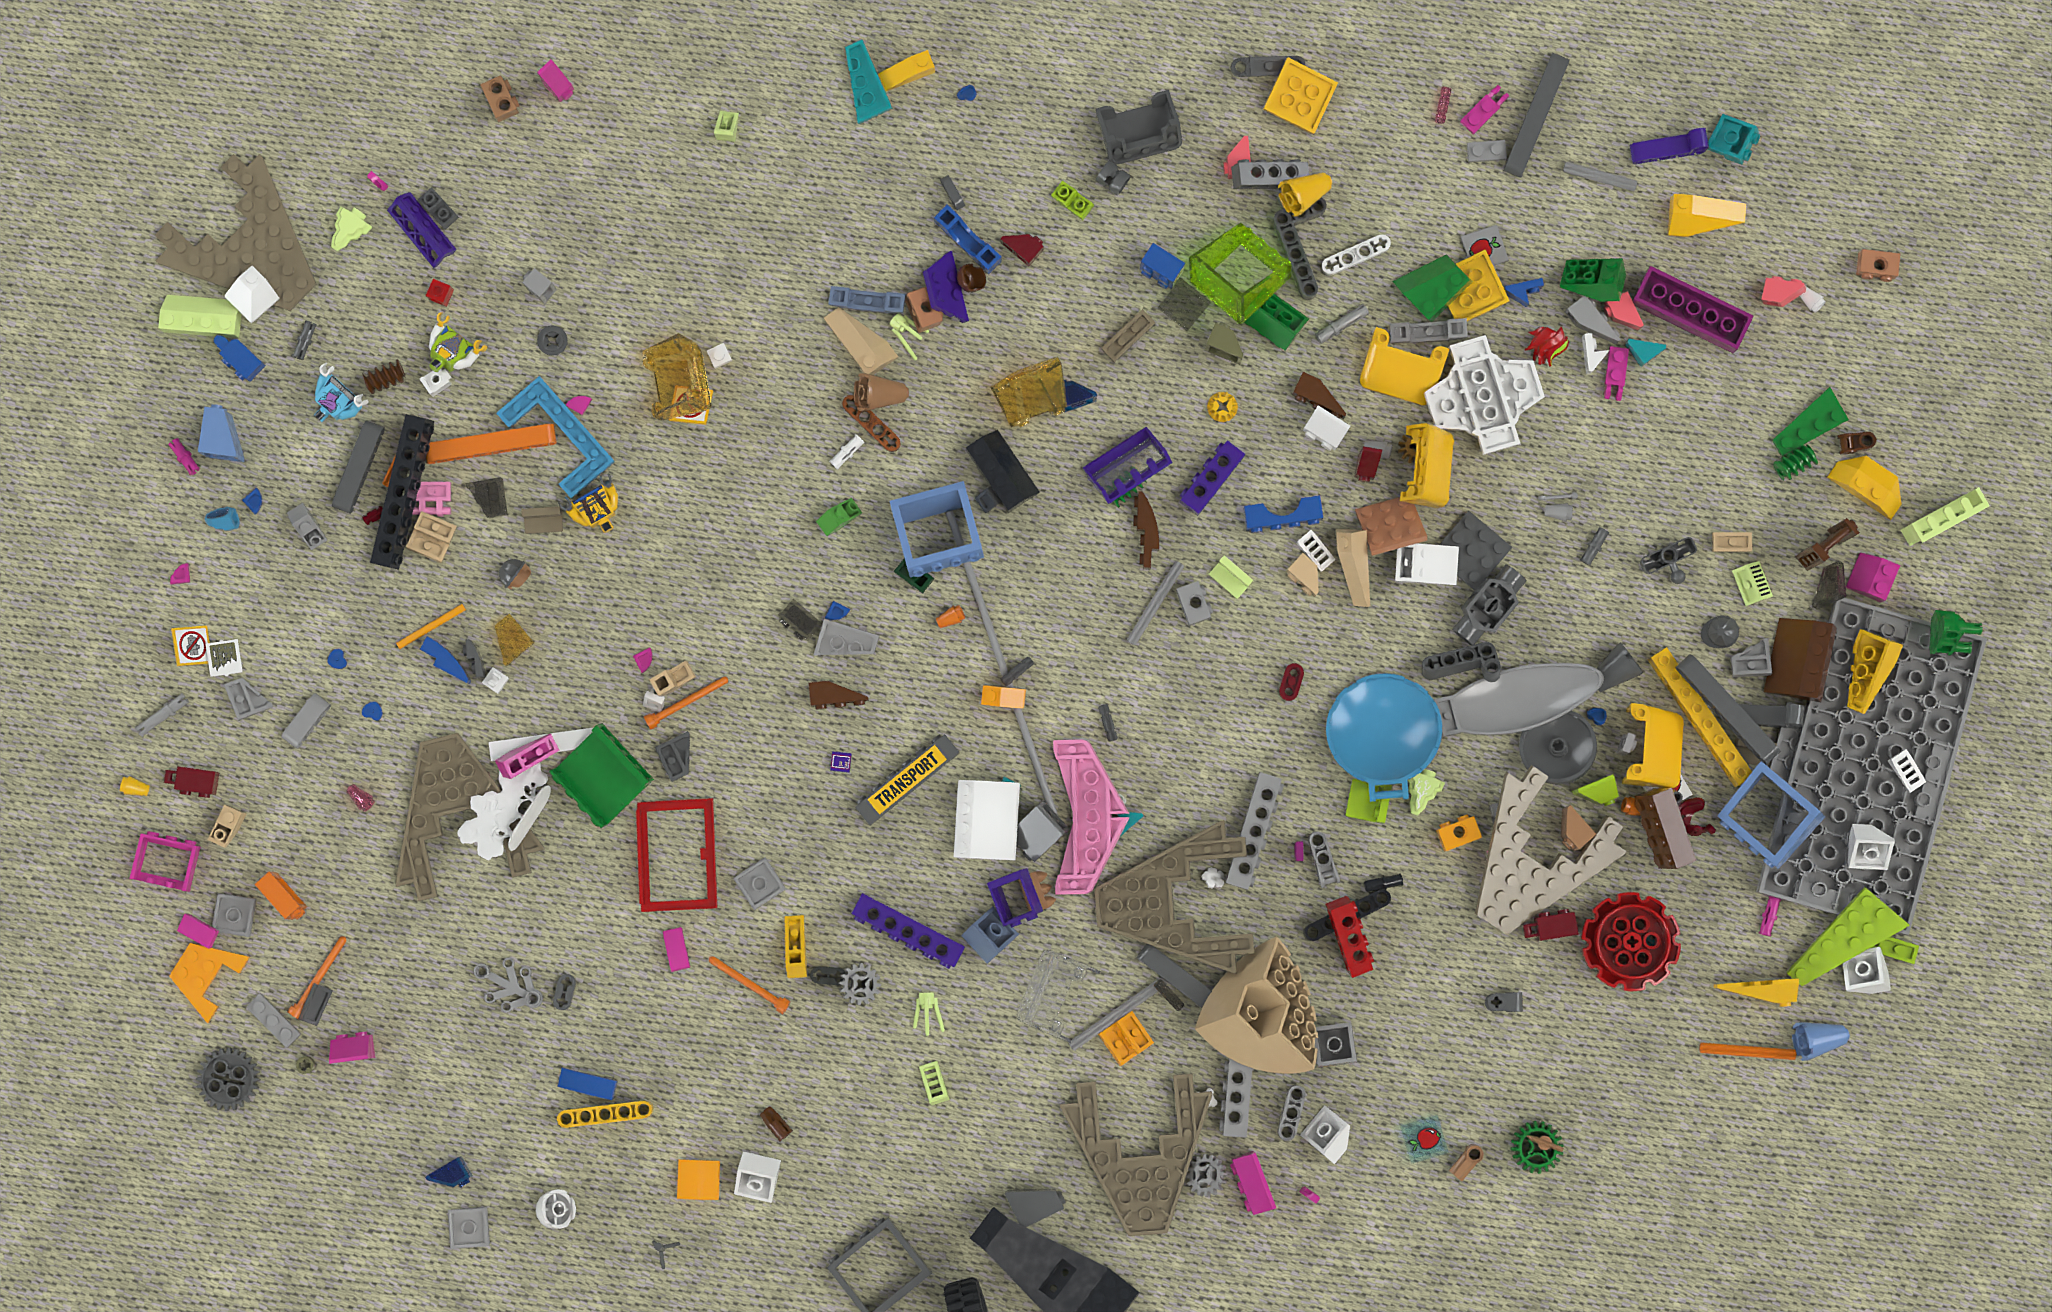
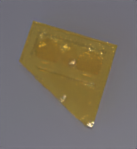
(512, 639)

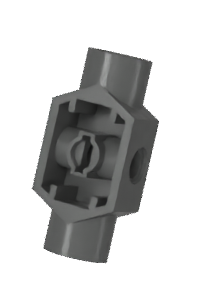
(1489, 605)

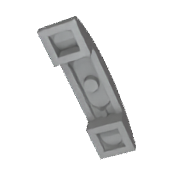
(1429, 331)

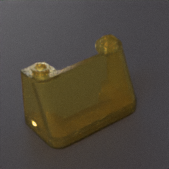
(678, 377)
(1032, 392)

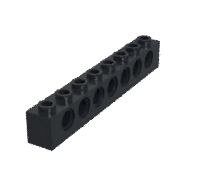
(394, 496)

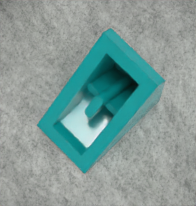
(1643, 350)

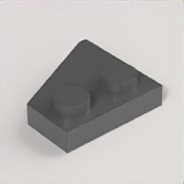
(675, 756)

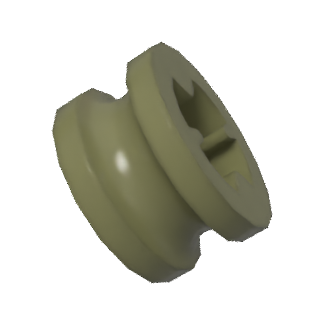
(301, 1060)

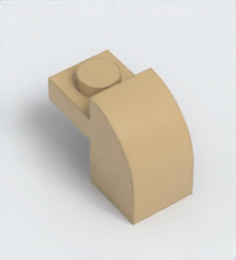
(672, 679)

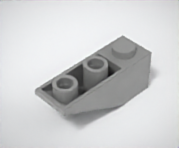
(1589, 319)

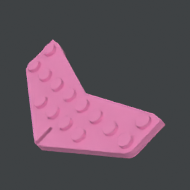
(1093, 828)

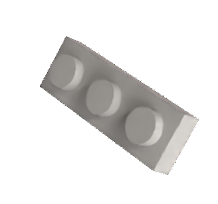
(273, 1020)

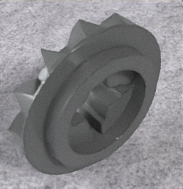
(552, 349)

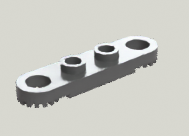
(1262, 65)

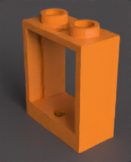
(281, 896)

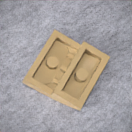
(431, 537)

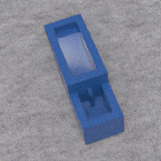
(445, 659)
(587, 1084)

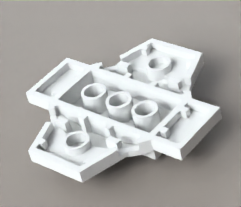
(1484, 395)

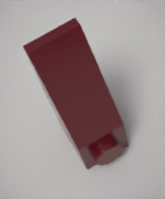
(1367, 464)

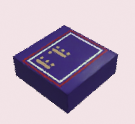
(841, 762)

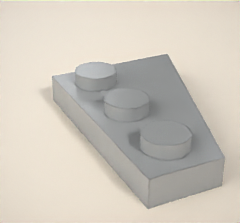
(844, 640)

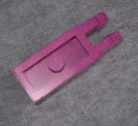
(1483, 111)
(1616, 371)

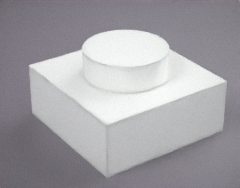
(719, 355)

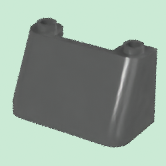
(1140, 130)

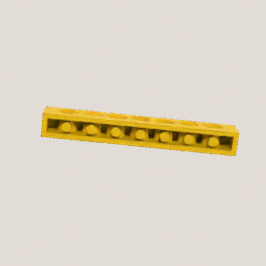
(1700, 718)

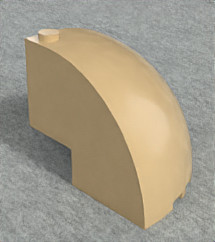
(1262, 1013)

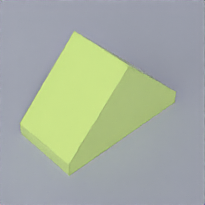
(726, 126)

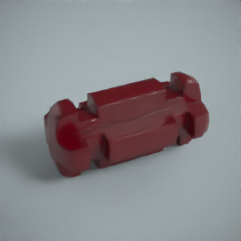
(373, 515)

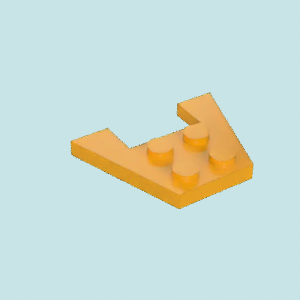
(197, 971)

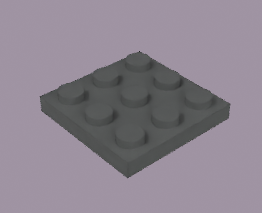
(1478, 549)

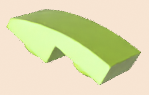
(1072, 200)

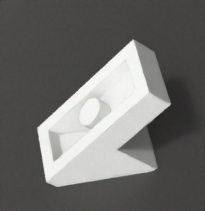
(1591, 358)

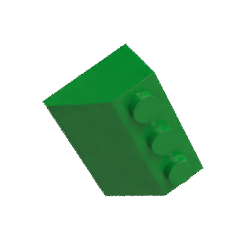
(1277, 321)

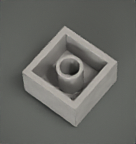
(1335, 1045)

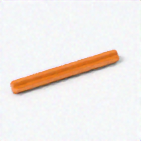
(1749, 1051)

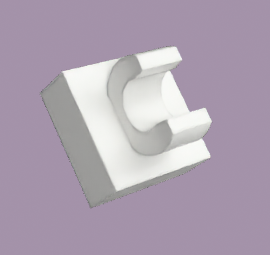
(495, 680)
(653, 701)

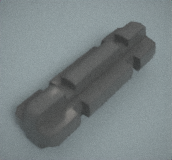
(1018, 670)
(1108, 722)

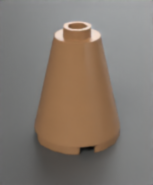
(878, 392)

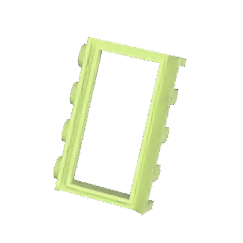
(1945, 517)

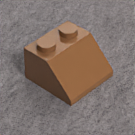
(1574, 829)

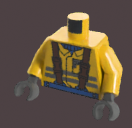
(595, 506)

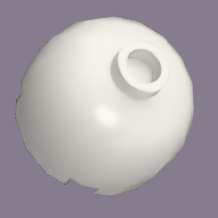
(555, 1209)

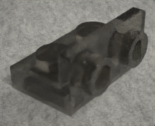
(800, 620)

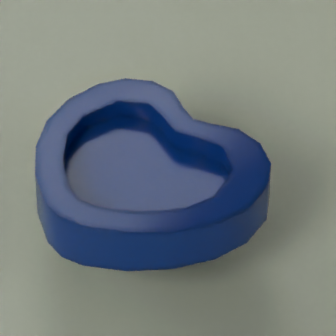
(967, 92)
(336, 659)
(372, 710)
(1597, 715)

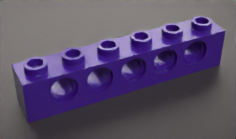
(867, 903)

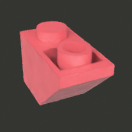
(1781, 292)

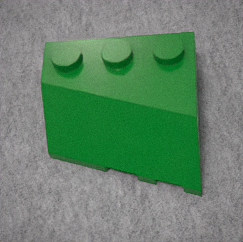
(1434, 286)

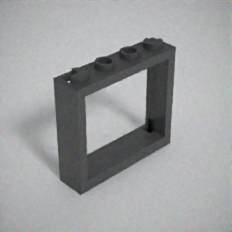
(865, 1237)

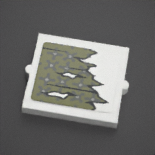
(224, 658)

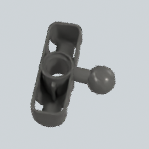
(1659, 562)

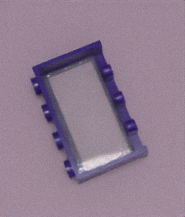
(1127, 465)

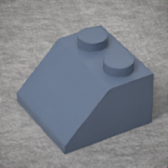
(989, 936)

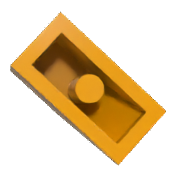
(1003, 696)

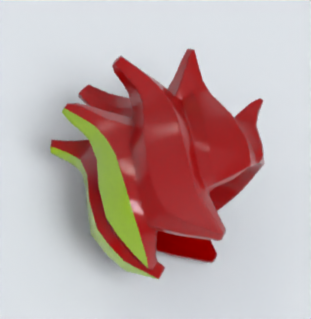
(1547, 344)

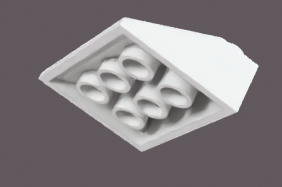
(986, 820)

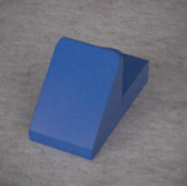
(1518, 291)

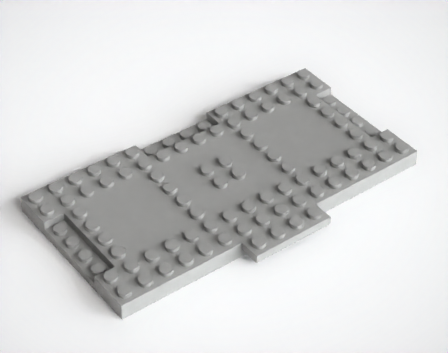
(1846, 773)

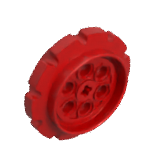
(1632, 974)

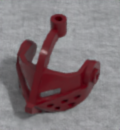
(1688, 809)

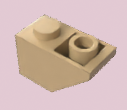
(1304, 572)
(226, 826)

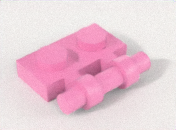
(433, 492)

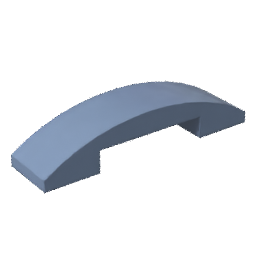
(866, 300)

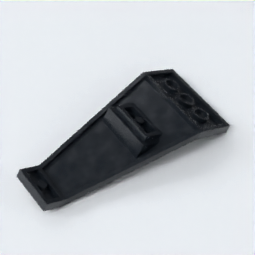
(1038, 1264)

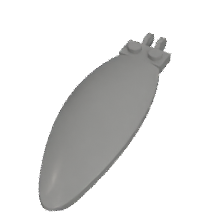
(1518, 699)

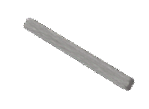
(1113, 1016)

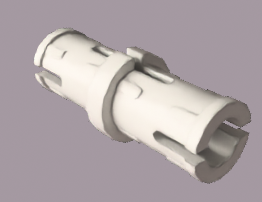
(846, 451)

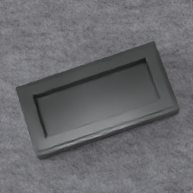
(315, 1004)

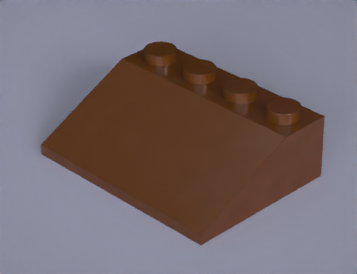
(1800, 659)

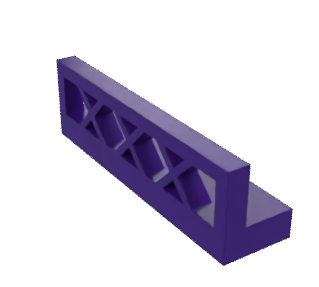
(422, 225)

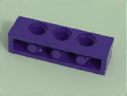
(1233, 456)

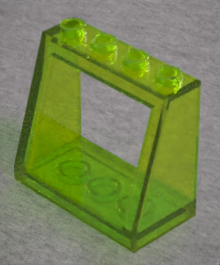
(1223, 293)

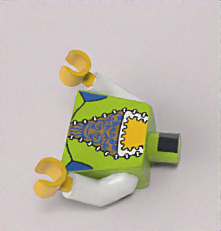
(450, 348)

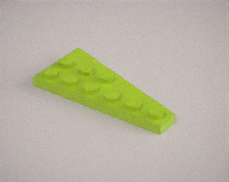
(1853, 931)

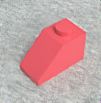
(1240, 152)
(1624, 312)

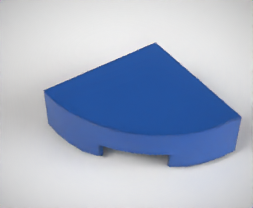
(253, 500)
(836, 611)

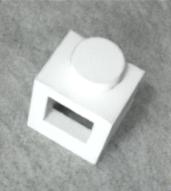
(435, 388)

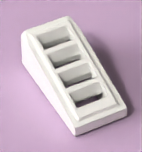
(1316, 540)
(1913, 767)

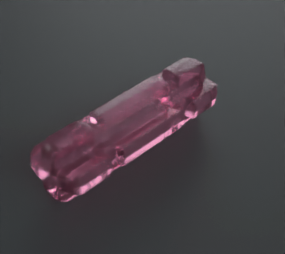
(1443, 105)

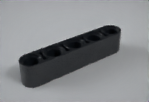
(1374, 905)

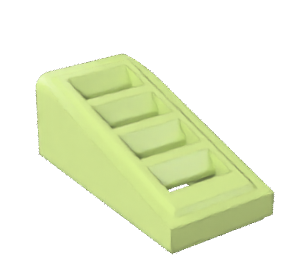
(938, 1099)

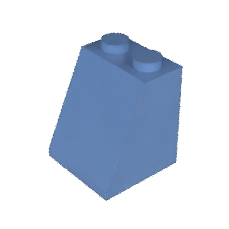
(219, 435)

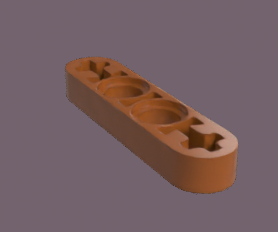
(869, 425)

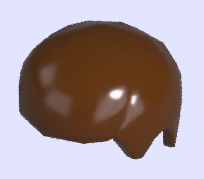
(971, 278)

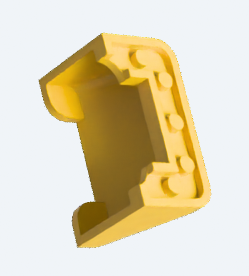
(1432, 466)

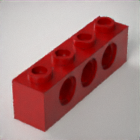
(1337, 911)

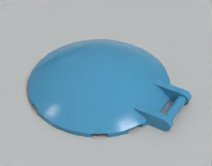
(1384, 732)

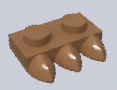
(1041, 890)

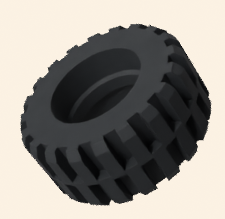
(965, 1296)

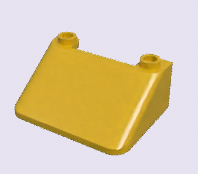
(1400, 372)
(1661, 748)

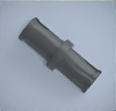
(304, 340)
(1594, 546)

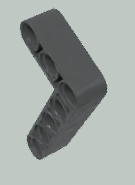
(1296, 245)

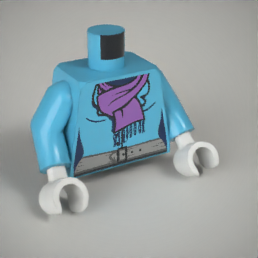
(335, 397)

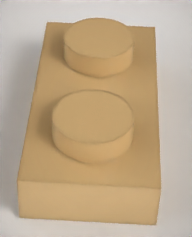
(1732, 542)

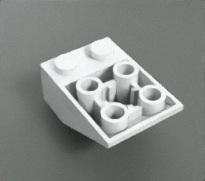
(1427, 564)

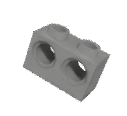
(538, 285)

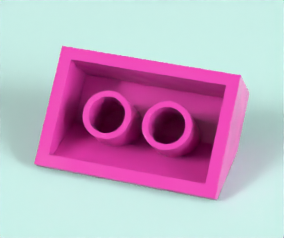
(1252, 1183)

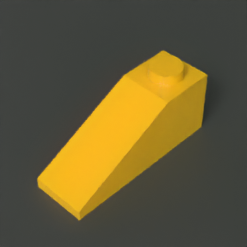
(907, 71)
(795, 947)

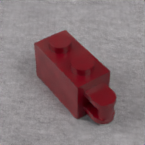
(193, 780)
(1553, 926)

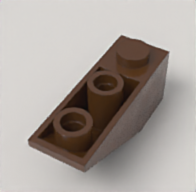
(1313, 391)
(829, 693)

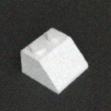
(1326, 428)
(757, 1177)

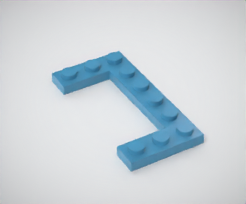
(540, 393)

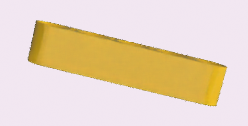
(596, 1118)

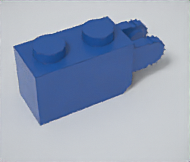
(240, 357)

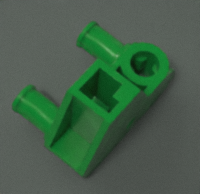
(1947, 630)

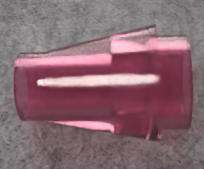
(362, 799)

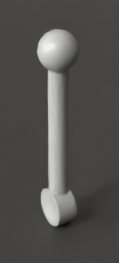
(1573, 495)

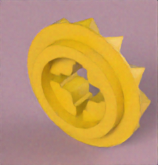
(1222, 416)

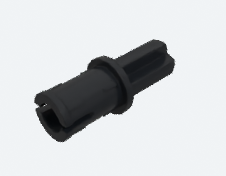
(1383, 882)

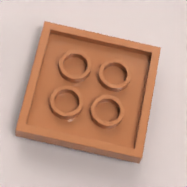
(1391, 525)

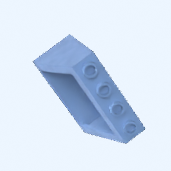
(929, 504)
(1805, 828)

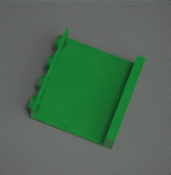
(601, 776)

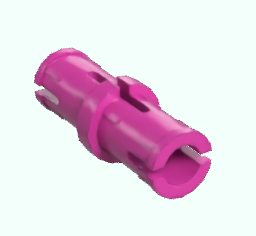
(184, 456)
(1769, 916)

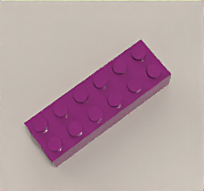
(1692, 309)

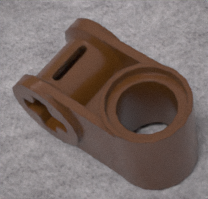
(1852, 442)

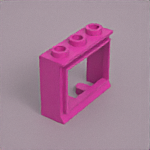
(170, 841)

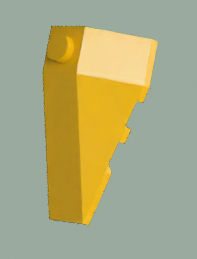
(1872, 664)

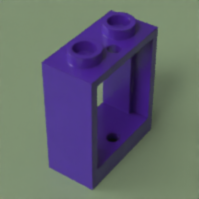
(1001, 902)

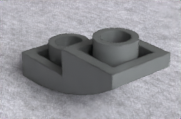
(438, 208)
(472, 653)

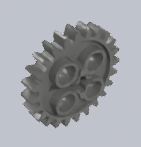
(223, 1096)

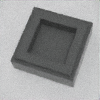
(987, 499)

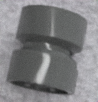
(1117, 181)

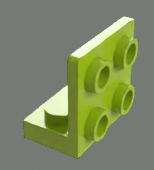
(1360, 805)

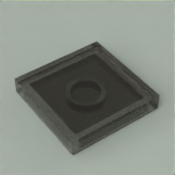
(1184, 305)

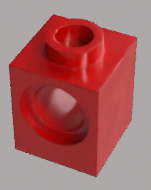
(439, 292)

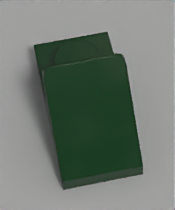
(918, 583)

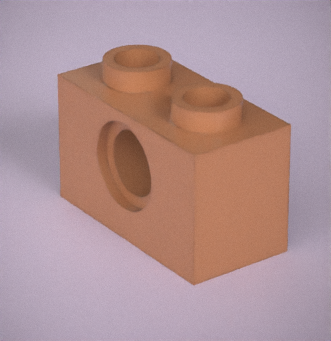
(1888, 261)
(921, 319)

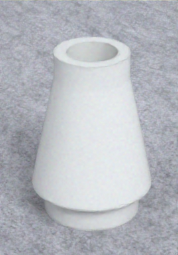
(1812, 300)

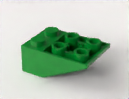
(1595, 278)

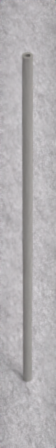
(1001, 663)

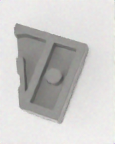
(1752, 661)
(245, 699)

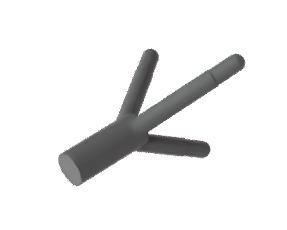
(661, 1248)

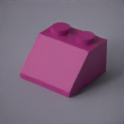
(1872, 577)
(352, 1048)

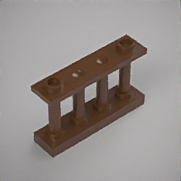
(1818, 553)

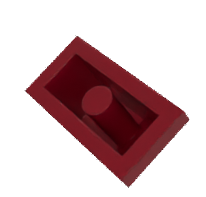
(1023, 246)

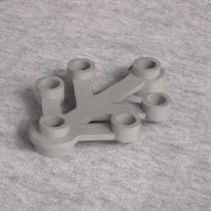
(512, 986)

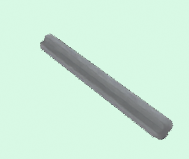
(1155, 603)

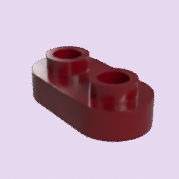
(1291, 682)

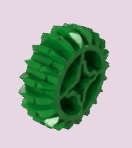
(1529, 1153)

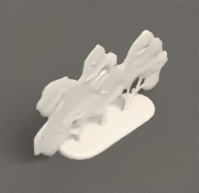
(499, 810)

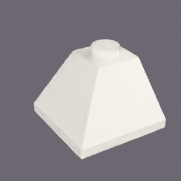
(251, 294)
(1869, 847)
(1867, 972)
(1328, 1134)

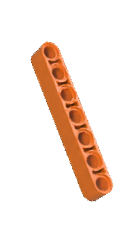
(491, 443)

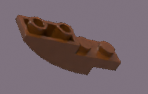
(1146, 522)

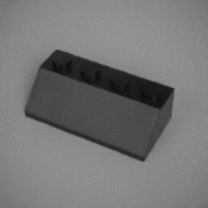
(1002, 470)

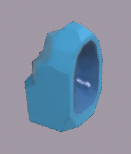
(223, 519)

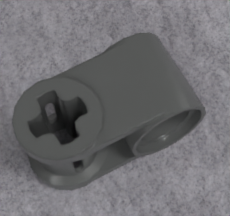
(1507, 1002)

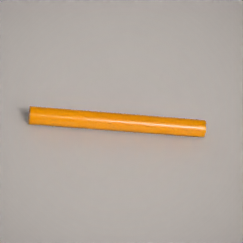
(432, 625)

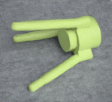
(902, 323)
(926, 1002)

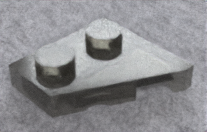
(490, 496)
(1830, 586)

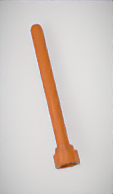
(653, 719)
(779, 1003)
(296, 1010)

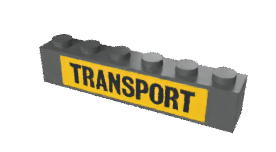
(907, 779)

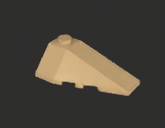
(862, 344)
(1354, 560)

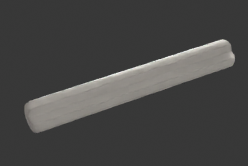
(1600, 176)

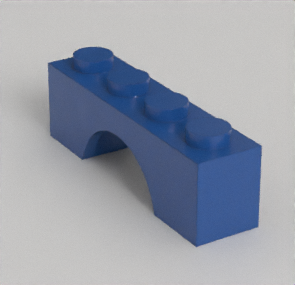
(967, 240)
(1259, 517)

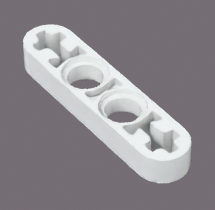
(1356, 256)

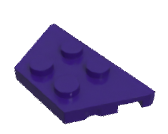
(943, 288)

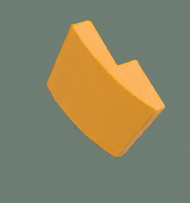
(1126, 1038)
(698, 1179)

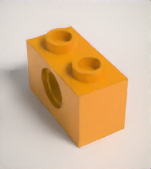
(1470, 832)

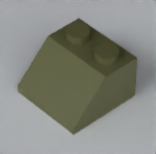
(1224, 343)

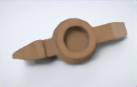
(1545, 1143)

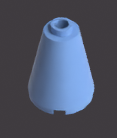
(1817, 1038)

